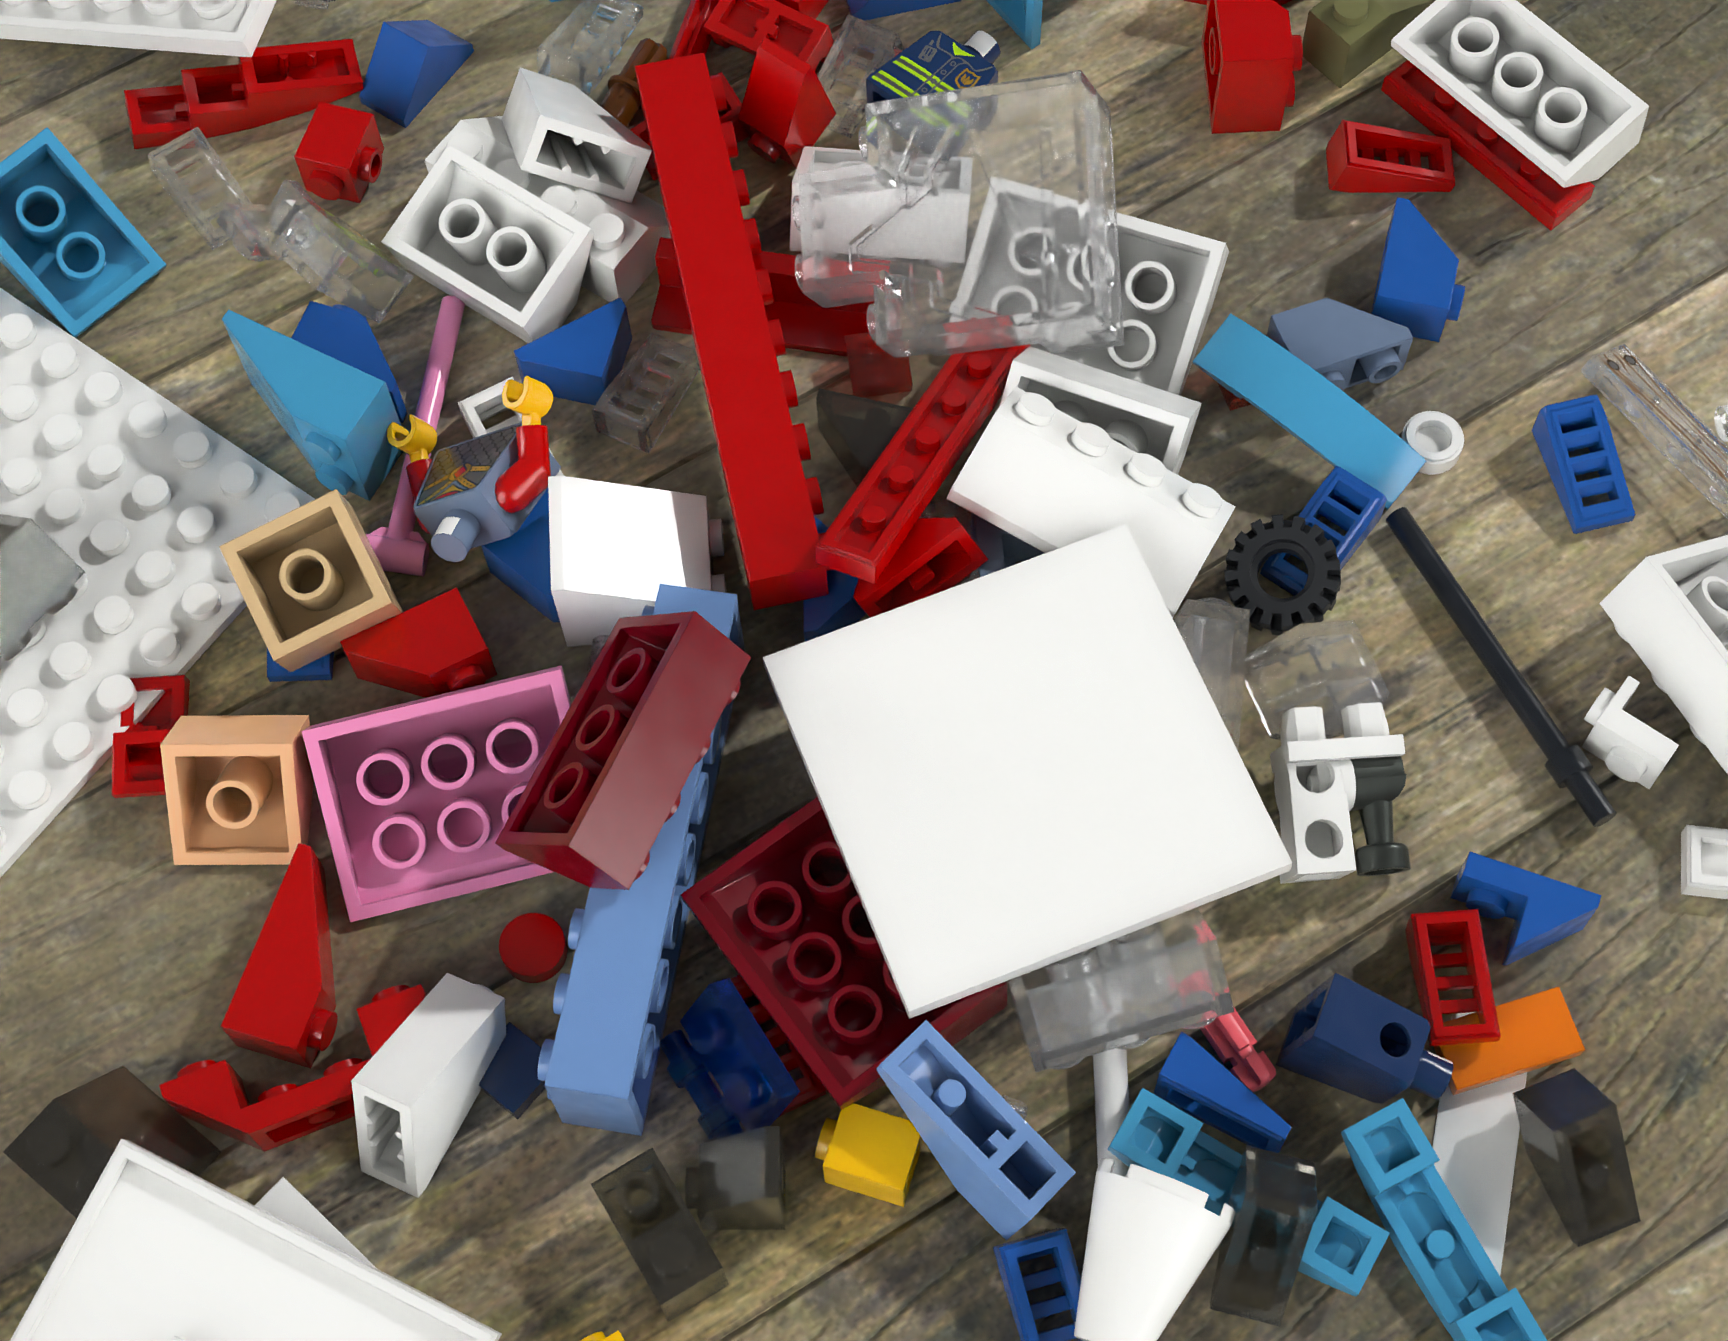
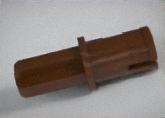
(623, 94)

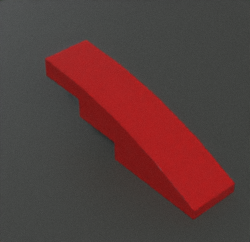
(246, 95)

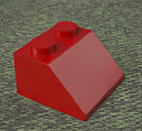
(1249, 64)

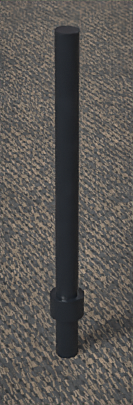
(1565, 762)

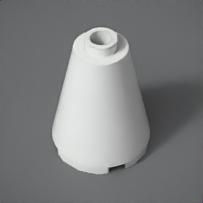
(1142, 1252)

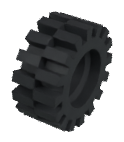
(1283, 537)

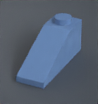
(973, 1132)

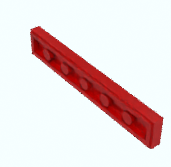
(915, 463)

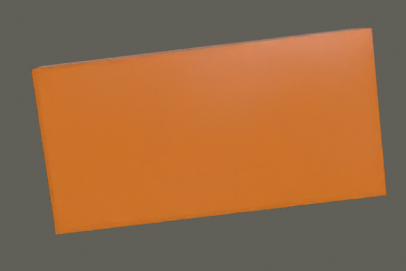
(1533, 1035)

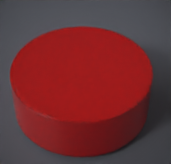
(533, 947)

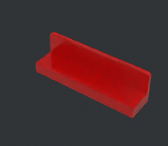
(802, 320)

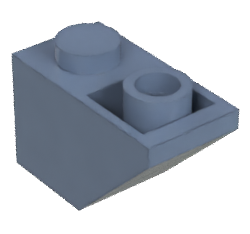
(1342, 342)

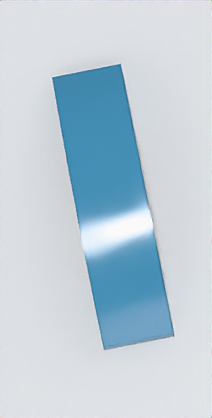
(1309, 407)
(1171, 1143)
(1432, 1231)

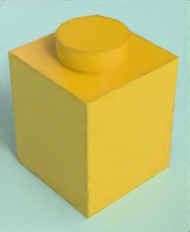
(870, 1153)

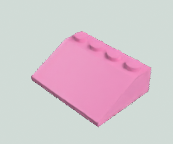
(428, 787)

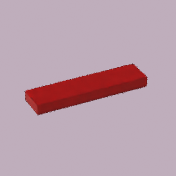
(1484, 147)

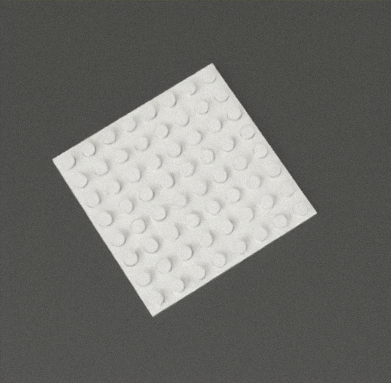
(142, 509)

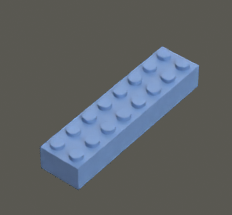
(632, 941)

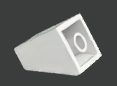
(618, 545)

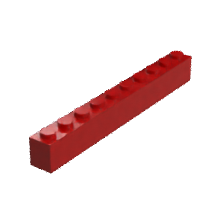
(731, 331)

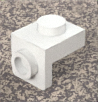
(1624, 742)

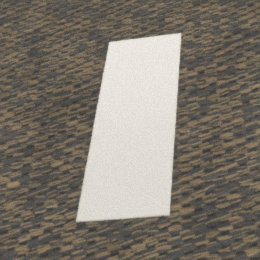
(1477, 1155)

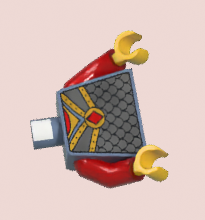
(483, 484)

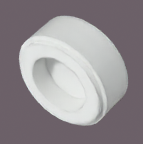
(1436, 439)

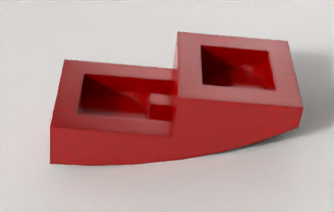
(137, 751)

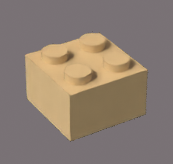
(310, 580)

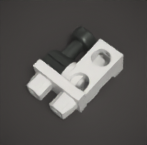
(1326, 779)

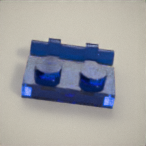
(738, 1056)

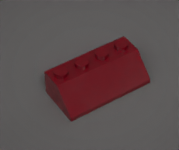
(626, 749)

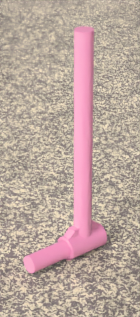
(398, 546)

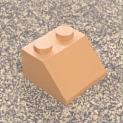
(237, 788)

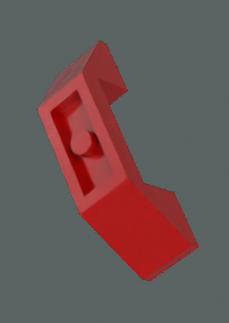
(217, 1098)

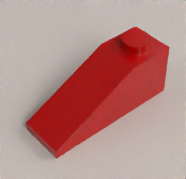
(288, 984)

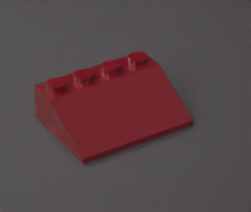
(812, 959)

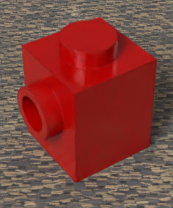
(340, 153)

